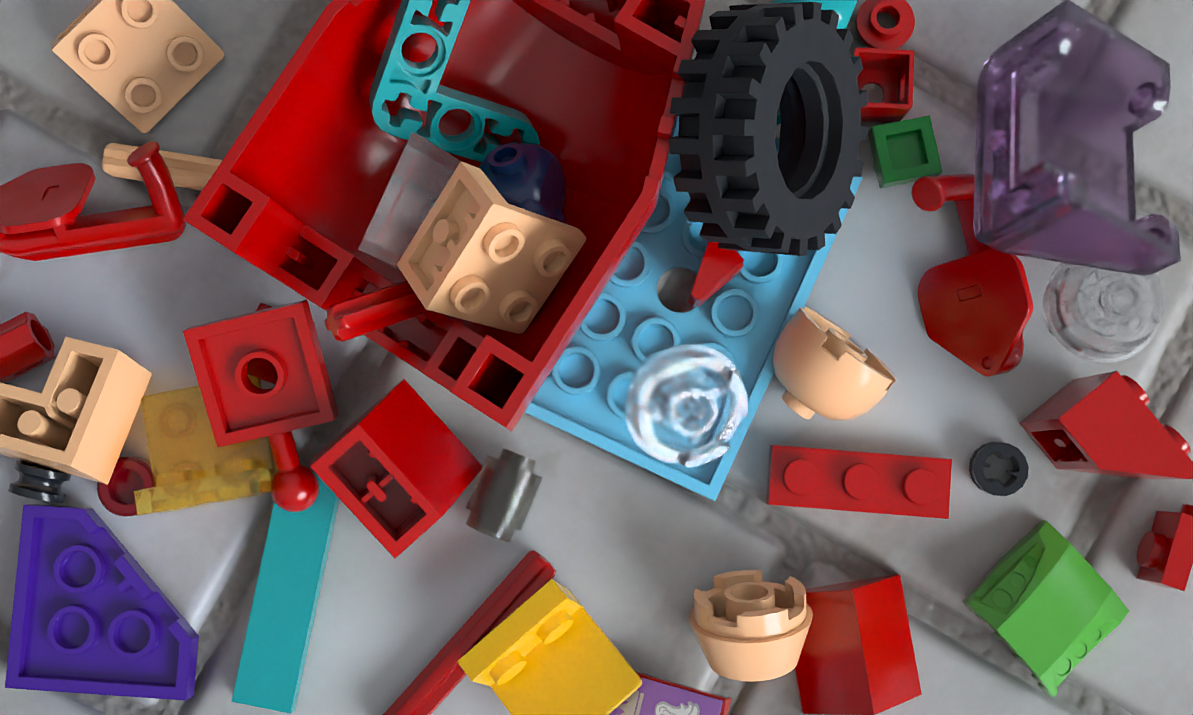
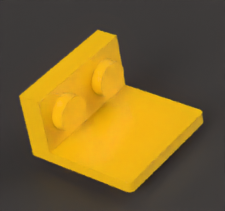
(552, 659)

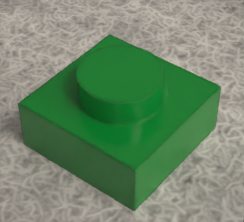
(904, 151)

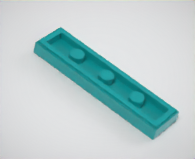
(285, 604)

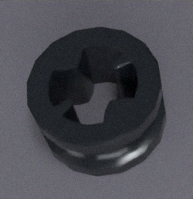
(1004, 451)
(39, 482)

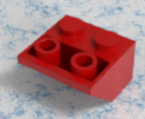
(1108, 430)
(397, 468)

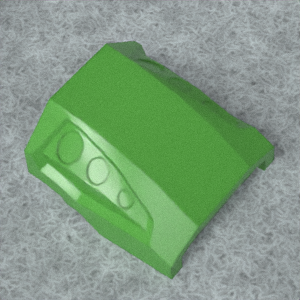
(1047, 605)

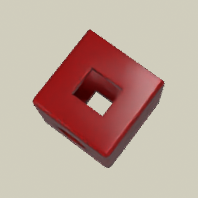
(894, 75)

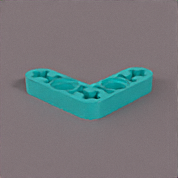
(422, 81)

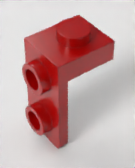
(1167, 549)

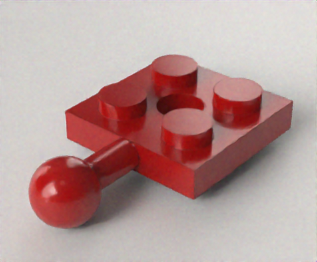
(246, 412)

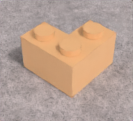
(79, 415)

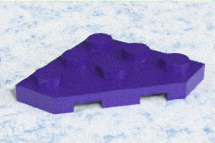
(92, 614)

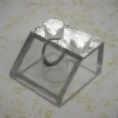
(407, 200)

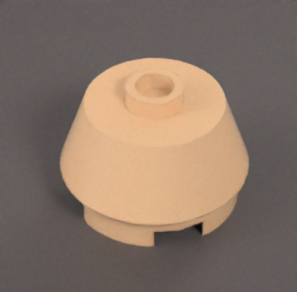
(751, 625)

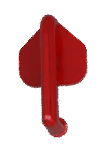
(44, 204)
(976, 301)

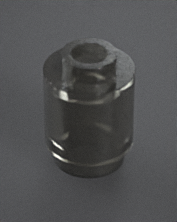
(503, 495)

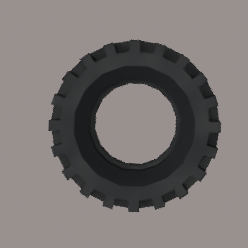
(729, 119)

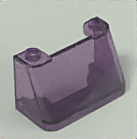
(1061, 149)

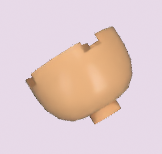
(826, 369)

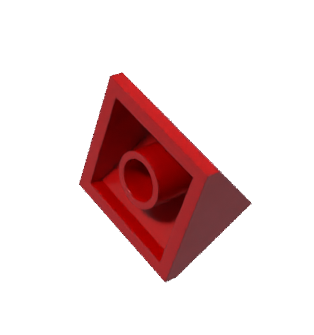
(857, 649)

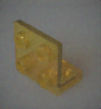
(186, 460)

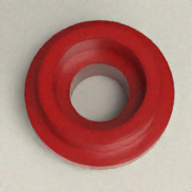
(878, 37)

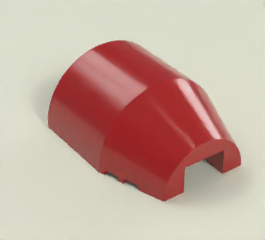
(317, 164)

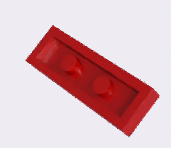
(859, 481)

